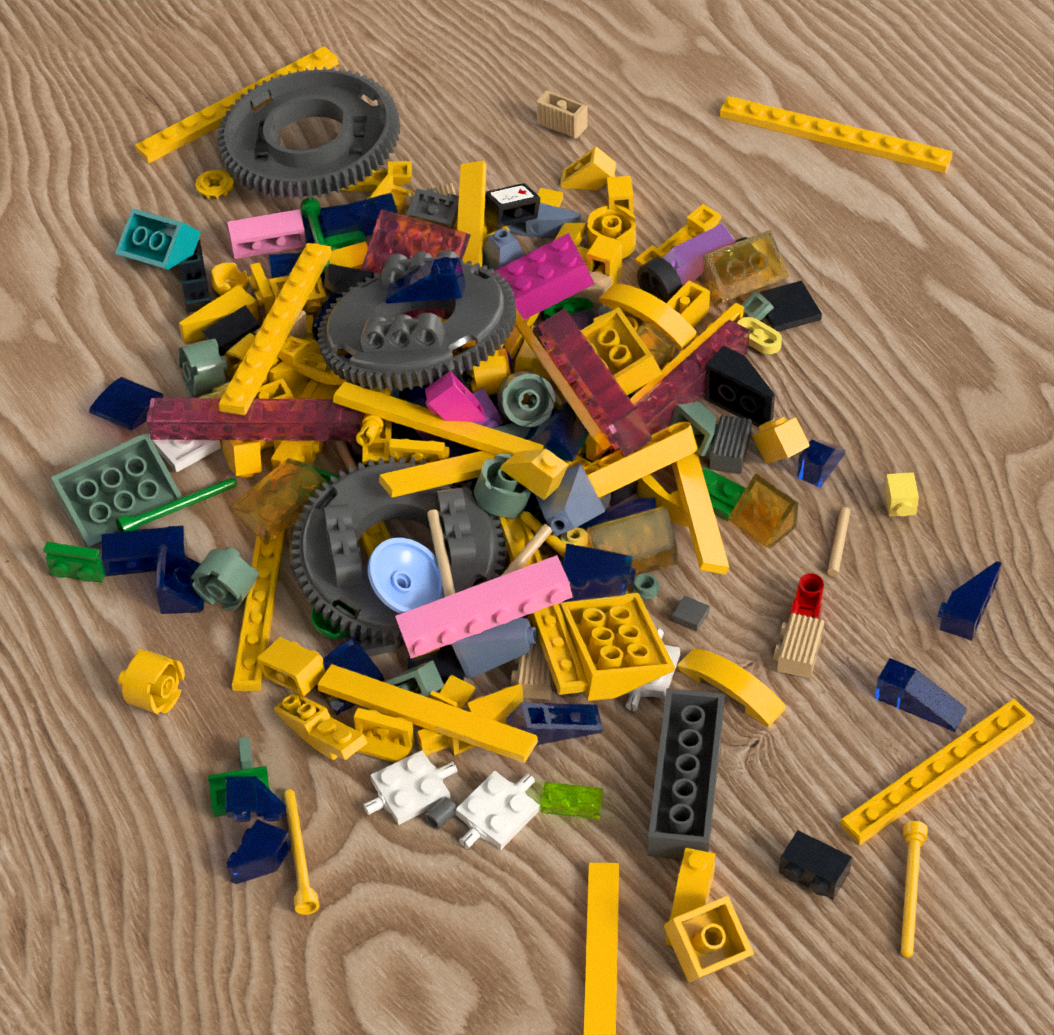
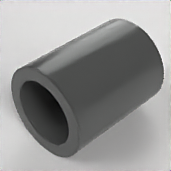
(441, 813)

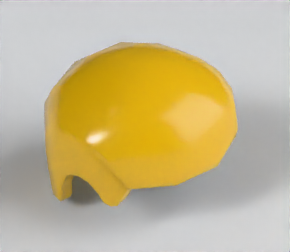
(227, 276)

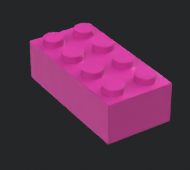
(546, 276)

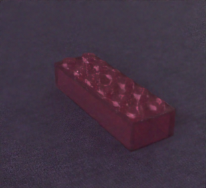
(594, 382)

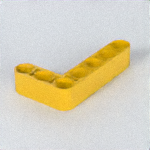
(617, 470)

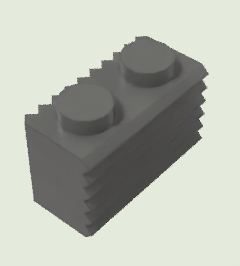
(729, 444)

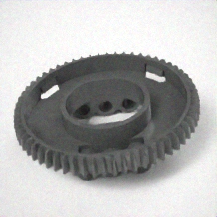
(252, 140)
(409, 352)
(330, 560)

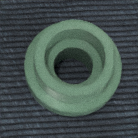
(646, 586)

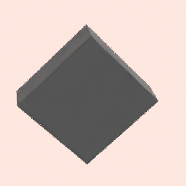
(690, 613)

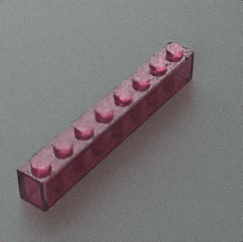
(687, 379)
(263, 421)

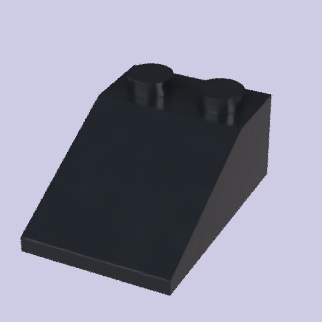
(738, 387)

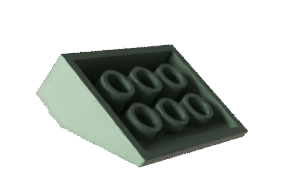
(114, 484)

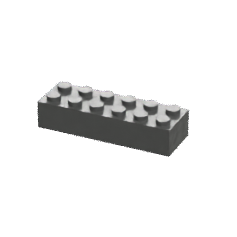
(686, 773)

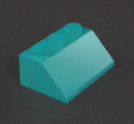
(157, 240)

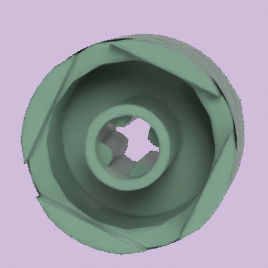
(202, 367)
(540, 403)
(498, 491)
(224, 578)

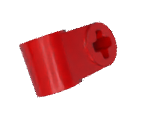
(808, 602)

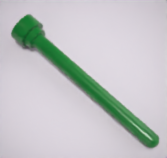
(311, 209)
(132, 523)

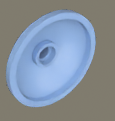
(404, 574)

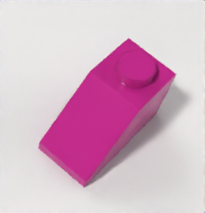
(453, 400)

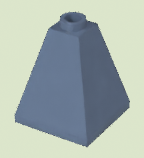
(501, 250)
(571, 502)
(495, 646)

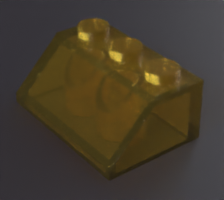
(743, 268)
(277, 499)
(644, 536)

